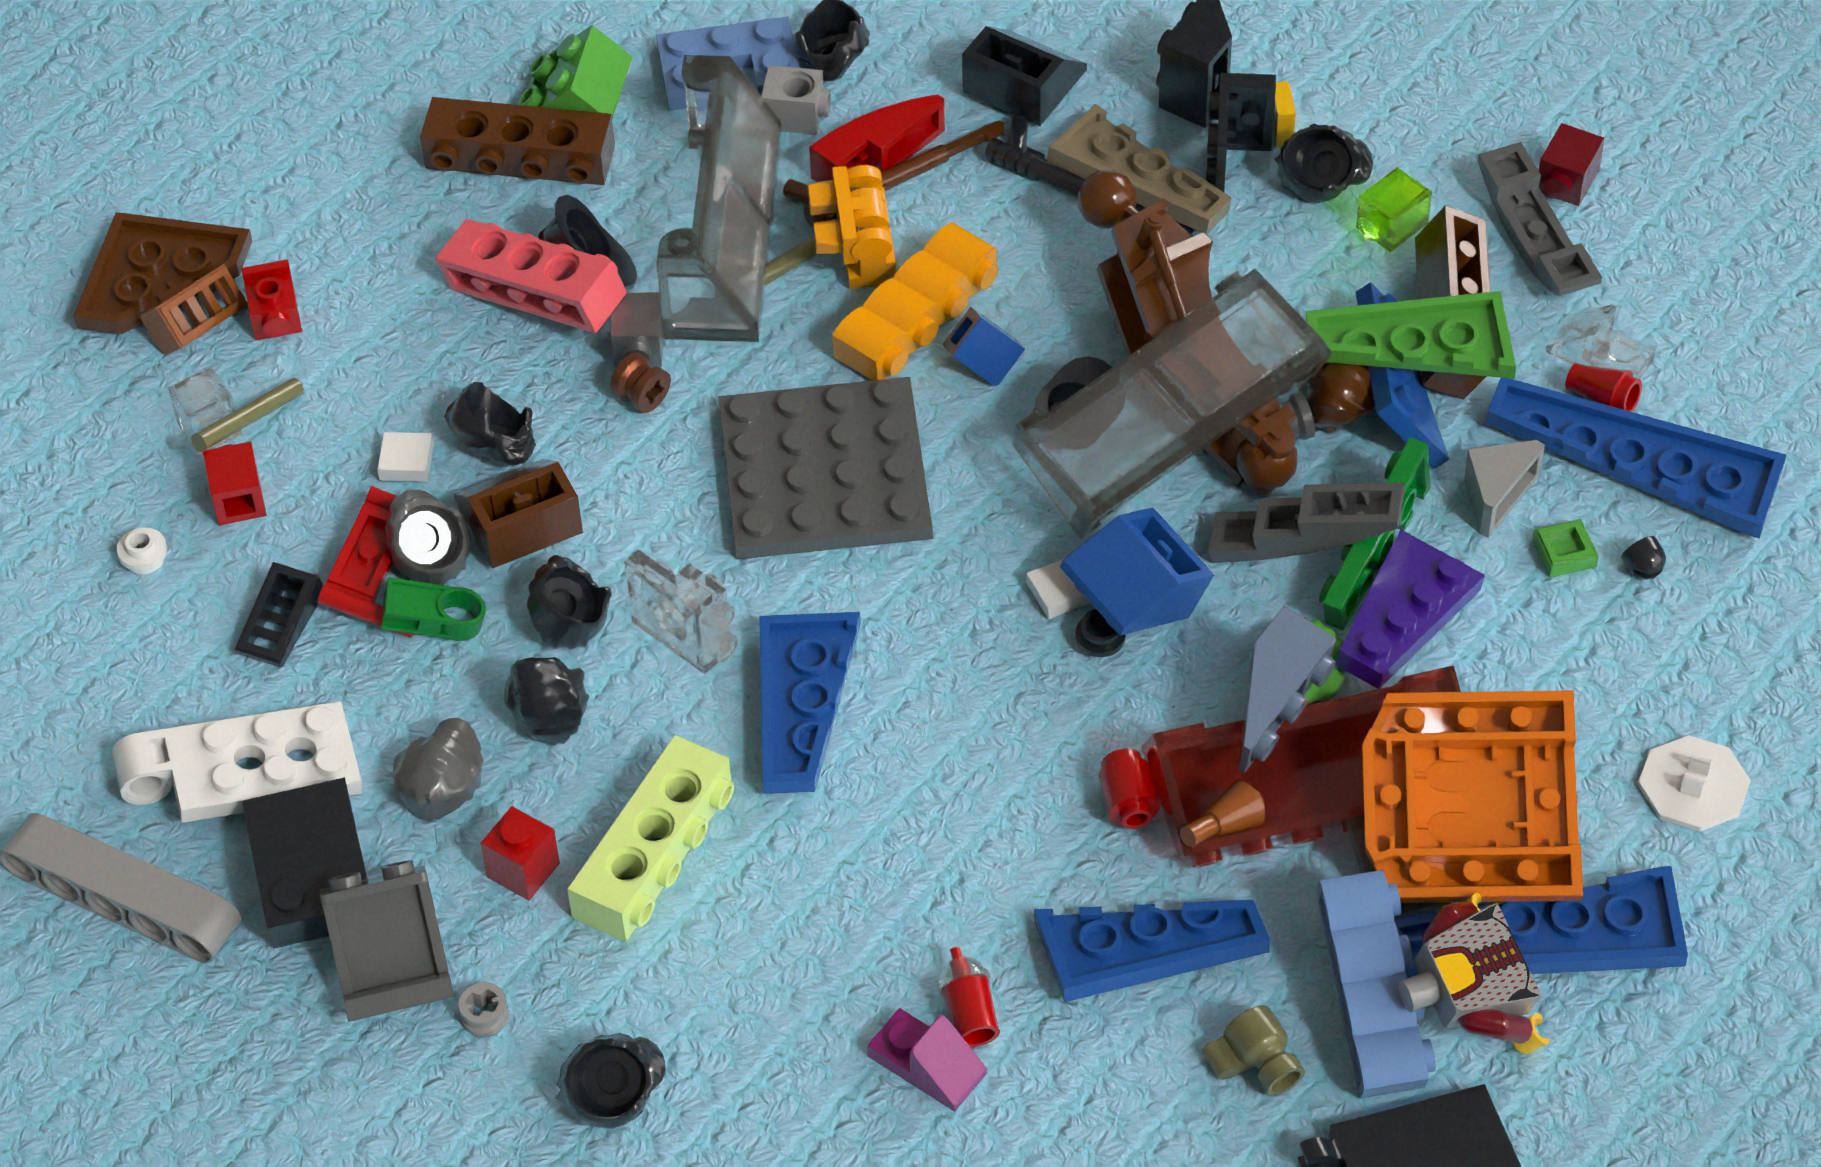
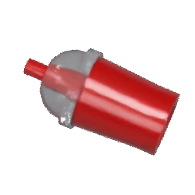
(969, 999)

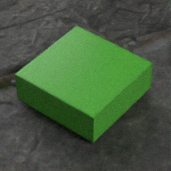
(1565, 548)

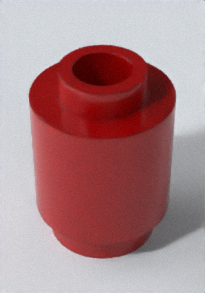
(1128, 789)

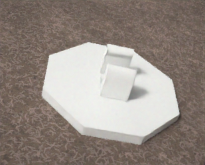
(1694, 783)

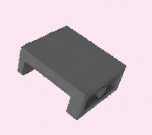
(386, 940)

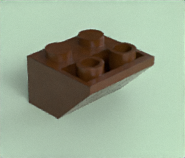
(521, 511)

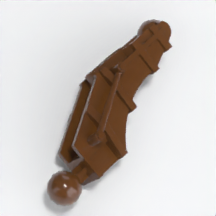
(1156, 283)

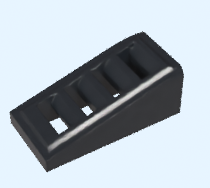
(277, 580)

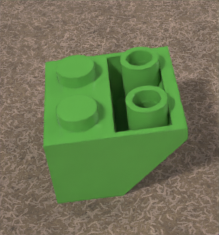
(579, 74)

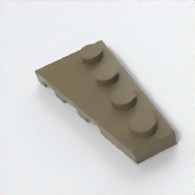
(1099, 145)

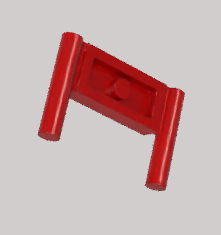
(362, 563)

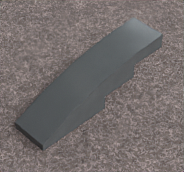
(1318, 521)

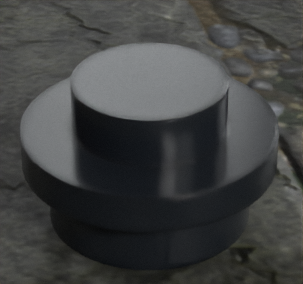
(1097, 637)

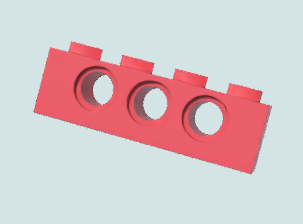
(531, 275)

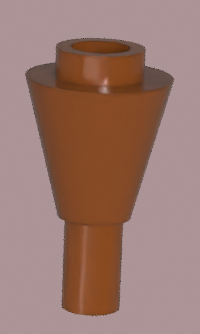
(1234, 811)

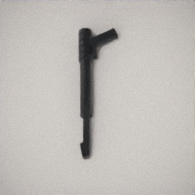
(1032, 163)

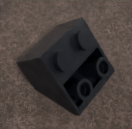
(1192, 61)
(1018, 73)

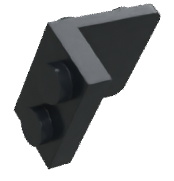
(1244, 119)

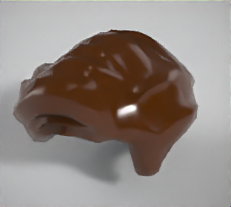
(1338, 394)

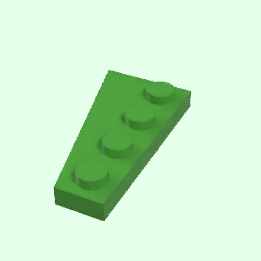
(1428, 334)

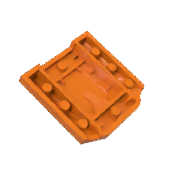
(1474, 796)

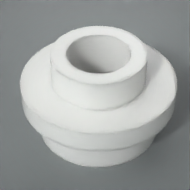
(140, 559)

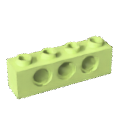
(680, 773)

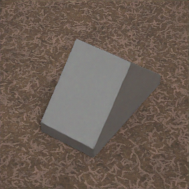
(1499, 478)

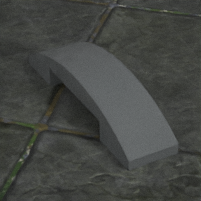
(1532, 223)

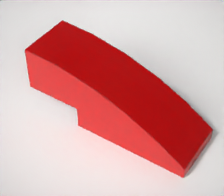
(879, 137)

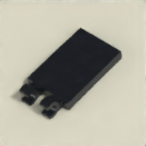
(1434, 1132)

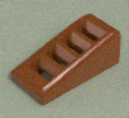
(170, 327)

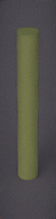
(247, 414)

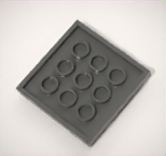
(824, 468)

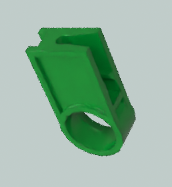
(420, 609)

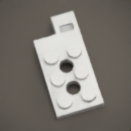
(205, 755)

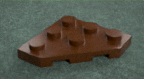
(149, 261)

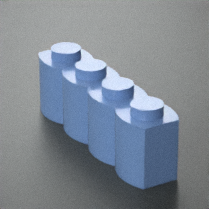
(1366, 969)

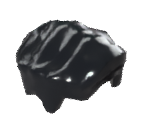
(831, 38)
(1323, 162)
(491, 425)
(566, 603)
(546, 698)
(610, 1079)

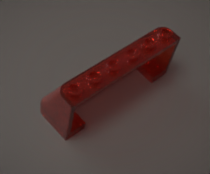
(1305, 782)

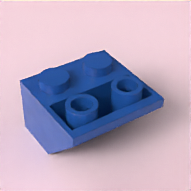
(1138, 572)

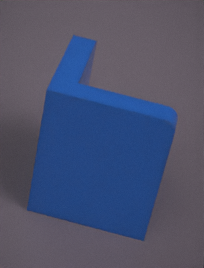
(983, 346)

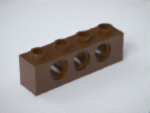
(517, 141)

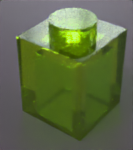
(1393, 209)

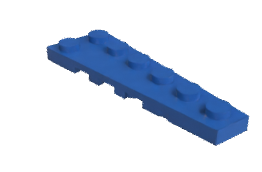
(1677, 463)

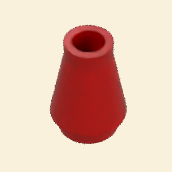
(1605, 385)

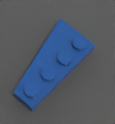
(1401, 396)
(801, 688)
(1124, 949)

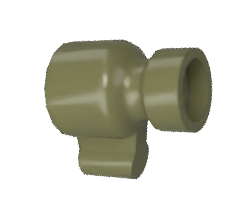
(1258, 1042)

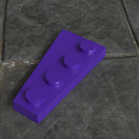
(1405, 608)

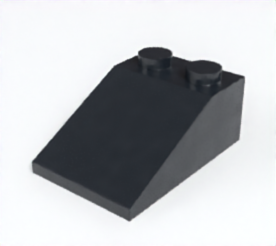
(296, 846)

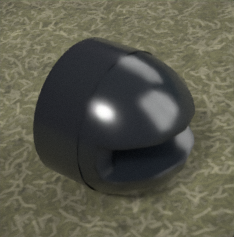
(1645, 558)

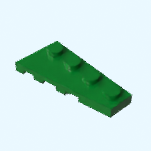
(1345, 591)

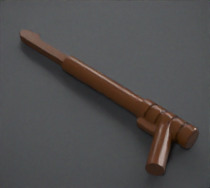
(905, 170)

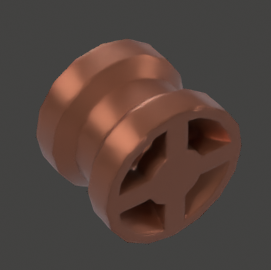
(640, 382)

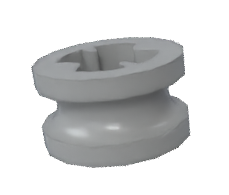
(479, 996)

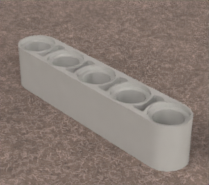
(120, 887)

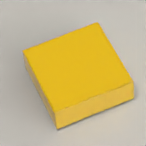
(1283, 114)

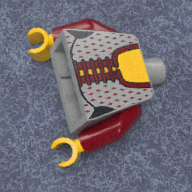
(1475, 976)

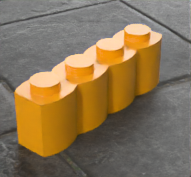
(915, 302)

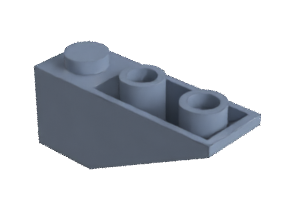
(1282, 669)

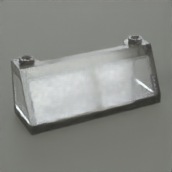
(716, 270)
(1169, 400)

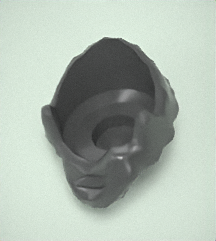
(427, 538)
(439, 770)

